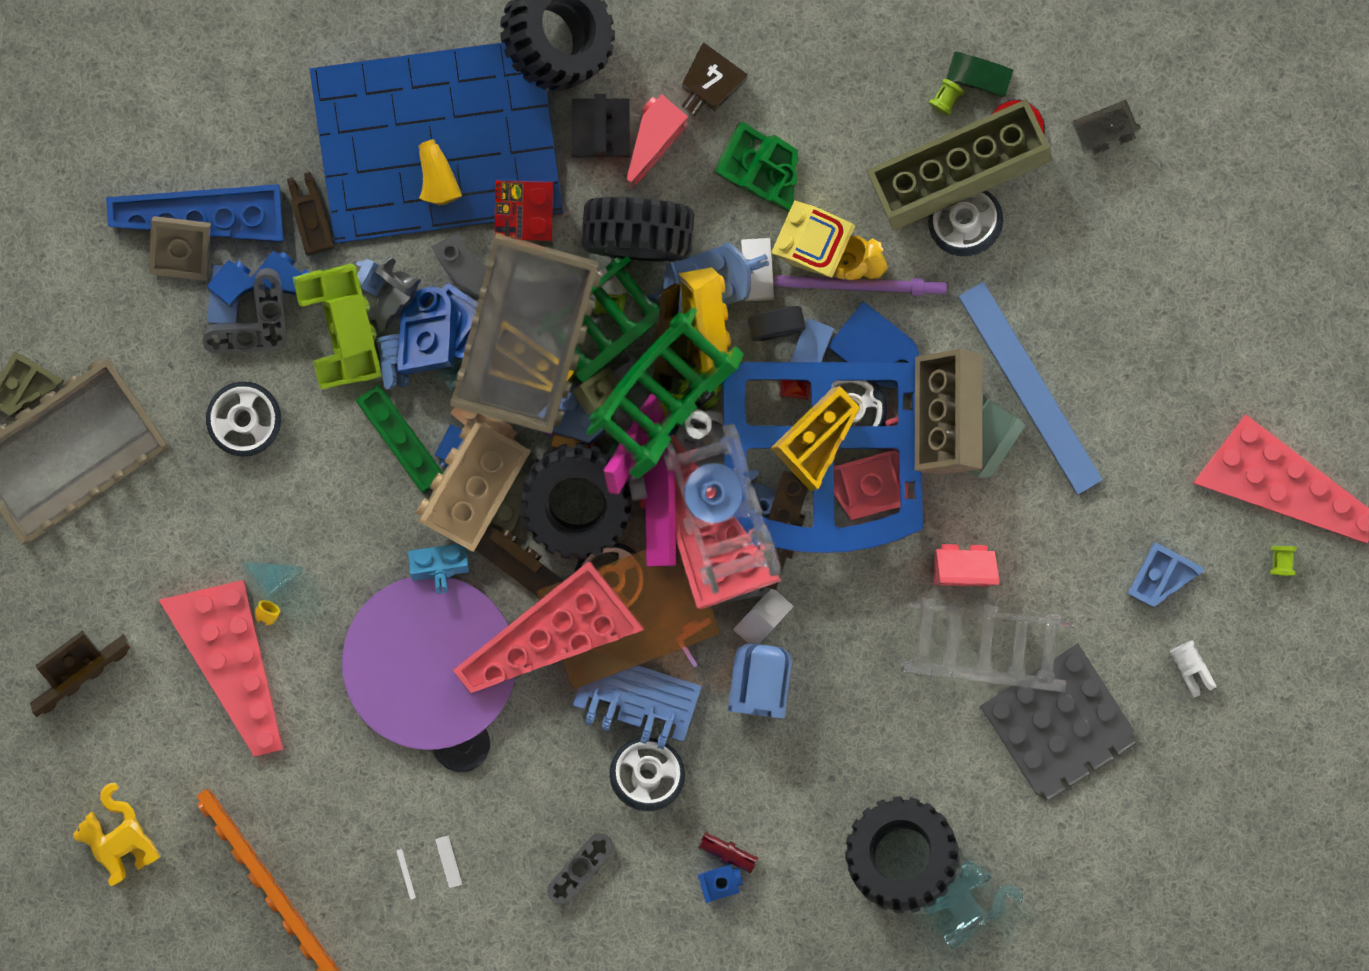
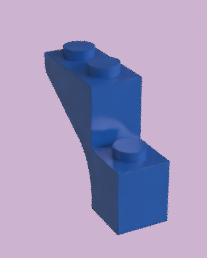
(234, 281)

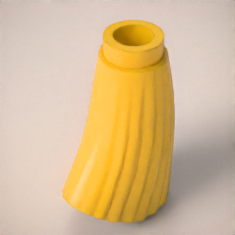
(438, 179)

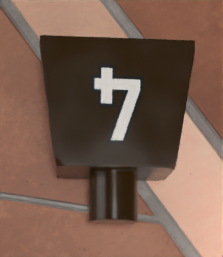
(710, 80)

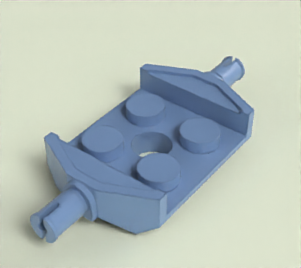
(726, 262)

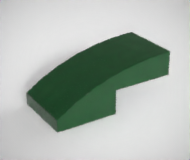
(979, 74)

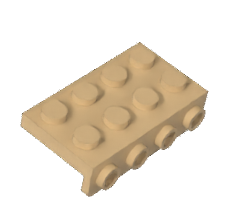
(472, 484)

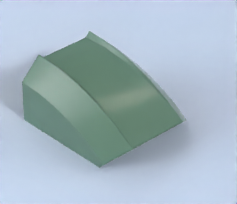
(998, 435)

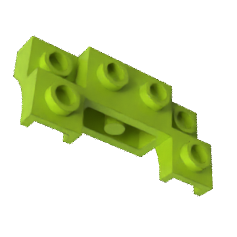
(347, 325)

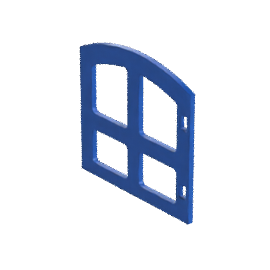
(824, 534)

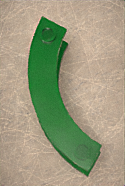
(679, 410)

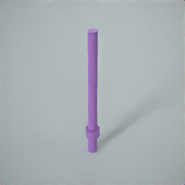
(915, 287)

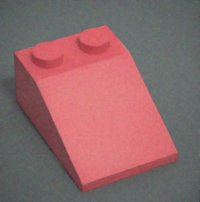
(658, 130)
(965, 567)

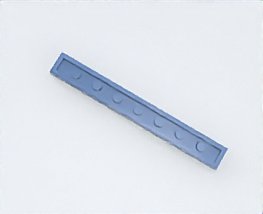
(1030, 388)

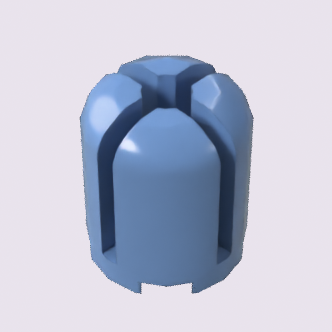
(760, 680)

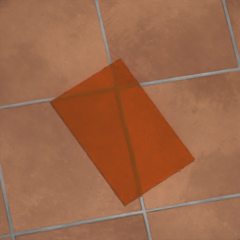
(660, 602)

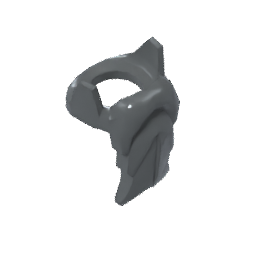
(397, 293)

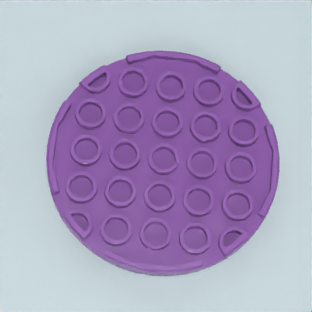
(404, 658)

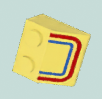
(813, 239)

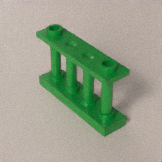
(631, 331)

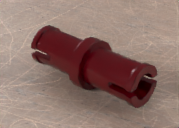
(728, 852)

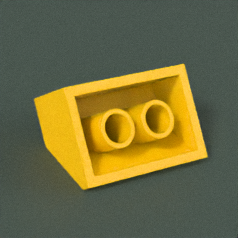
(704, 292)

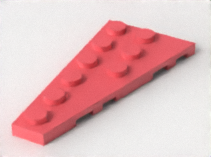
(729, 585)

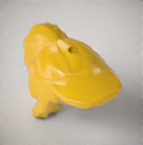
(865, 260)

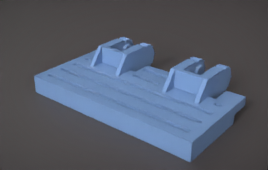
(641, 694)

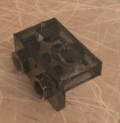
(1106, 127)

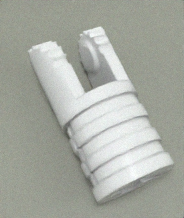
(700, 432)
(1189, 663)

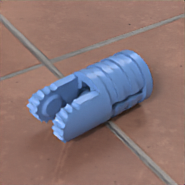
(388, 355)

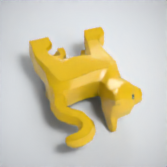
(122, 840)

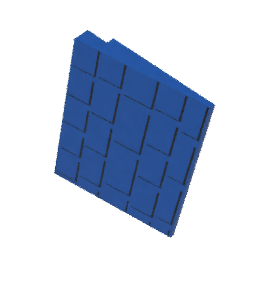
(464, 99)

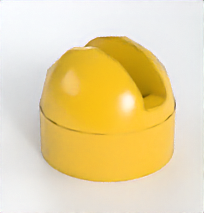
(264, 615)

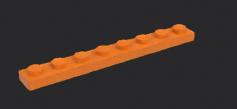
(262, 878)

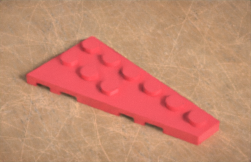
(1274, 477)
(562, 624)
(225, 645)

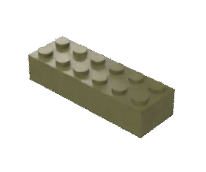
(960, 165)

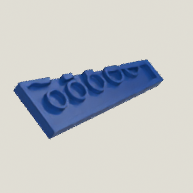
(233, 212)

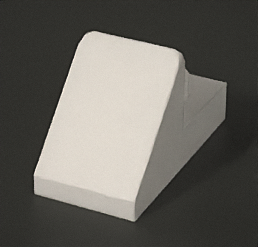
(763, 617)

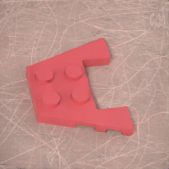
(869, 483)

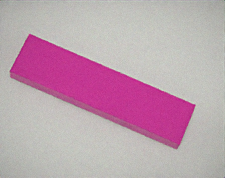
(618, 467)
(660, 515)

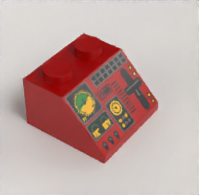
(524, 209)

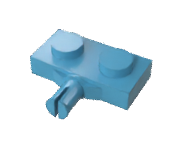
(438, 564)

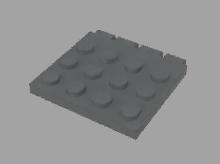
(1060, 731)

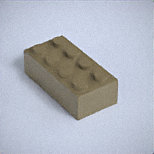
(948, 412)

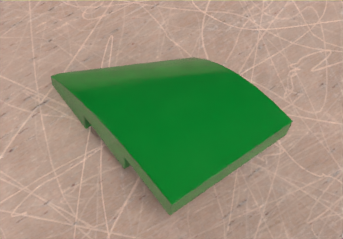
(764, 172)

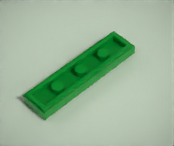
(399, 437)

